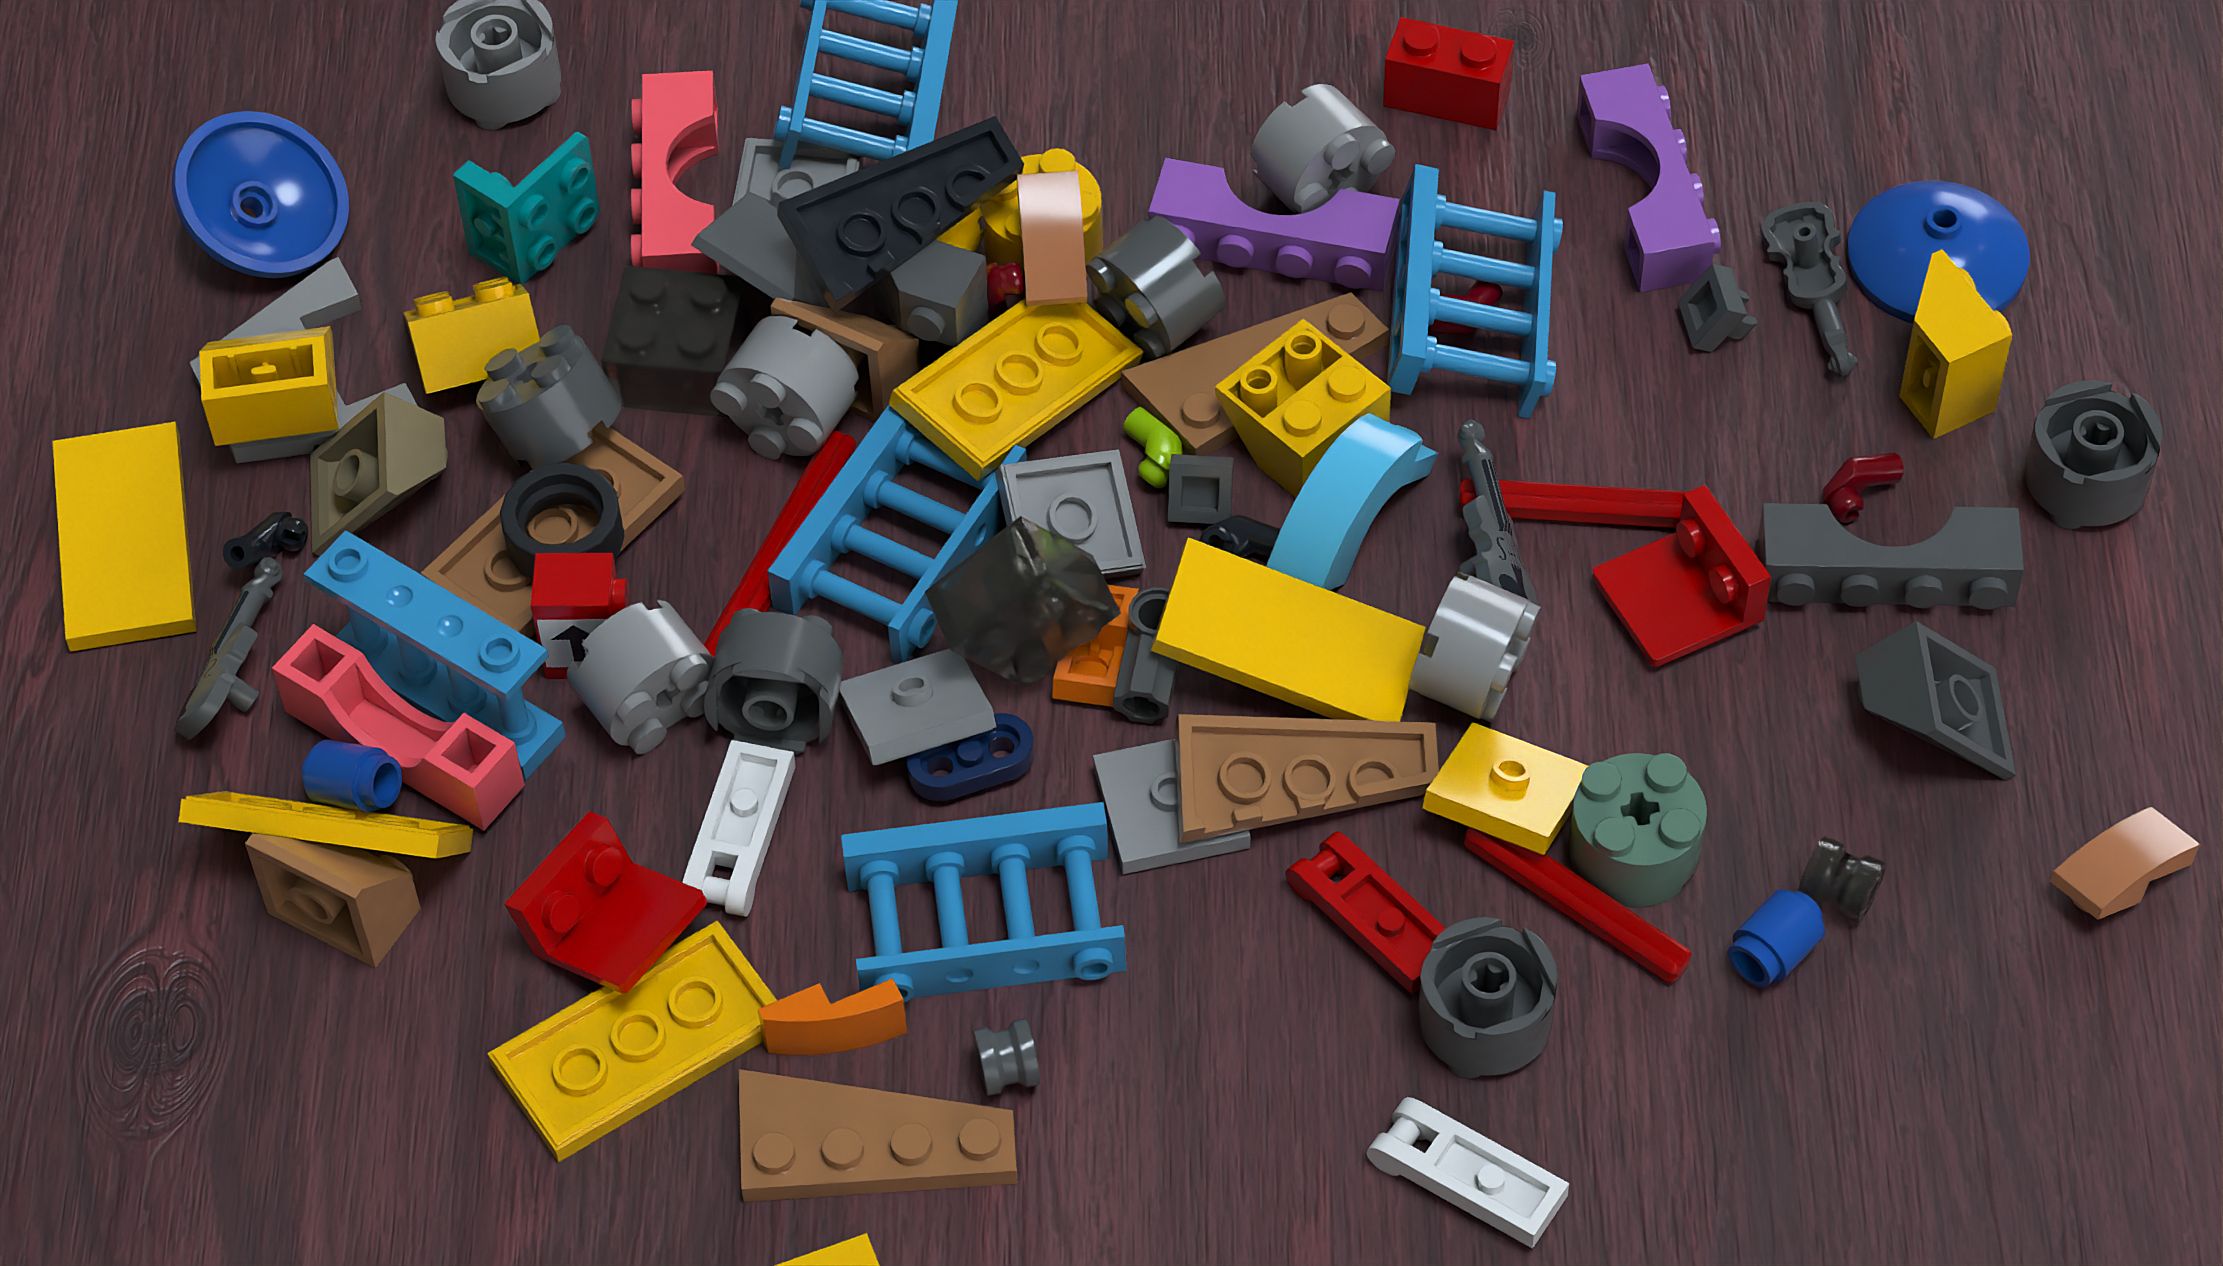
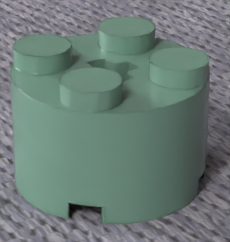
(1637, 827)

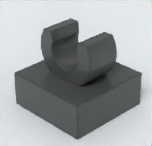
(1715, 309)
(1200, 488)

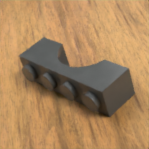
(1818, 561)

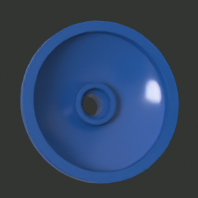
(274, 172)
(1907, 223)

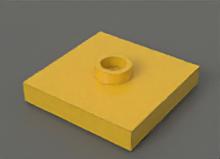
(1505, 788)

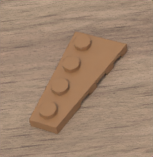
(1182, 384)
(1283, 770)
(856, 1140)

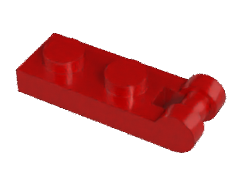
(1368, 907)

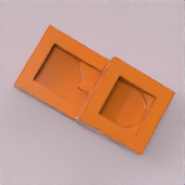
(1093, 668)
(813, 1026)

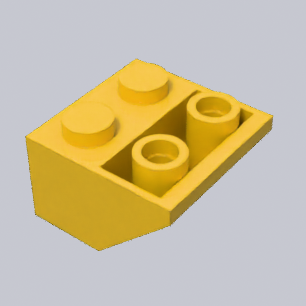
(462, 335)
(1953, 351)
(269, 386)
(1298, 401)

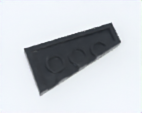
(890, 211)

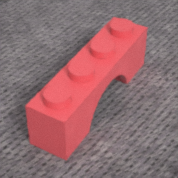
(677, 131)
(344, 698)

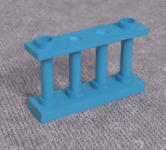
(921, 66)
(1419, 305)
(836, 528)
(437, 646)
(982, 847)

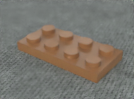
(478, 561)

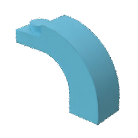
(1344, 498)

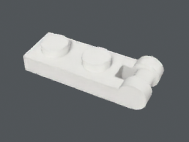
(740, 824)
(1469, 1171)

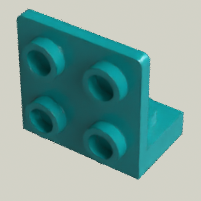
(528, 224)

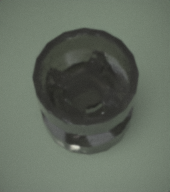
(1842, 879)

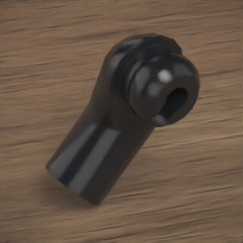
(1241, 536)
(266, 540)

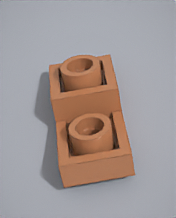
(1052, 238)
(2122, 861)

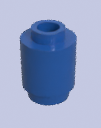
(351, 776)
(1776, 937)

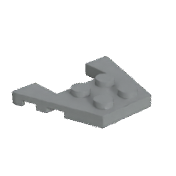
(310, 303)

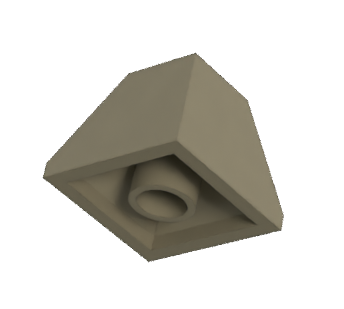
(373, 467)

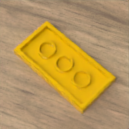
(1014, 381)
(123, 536)
(1286, 637)
(326, 824)
(635, 1049)

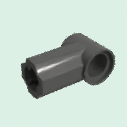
(1145, 677)

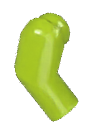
(1158, 444)

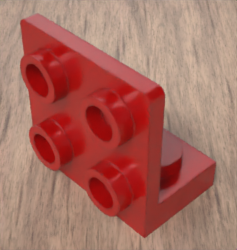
(1687, 584)
(601, 910)

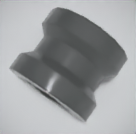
(1006, 1057)

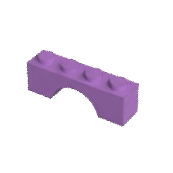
(1630, 124)
(1338, 243)

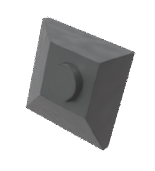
(759, 250)
(937, 294)
(1937, 696)

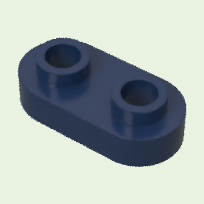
(972, 761)

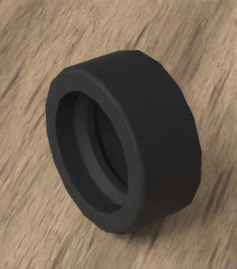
(557, 486)

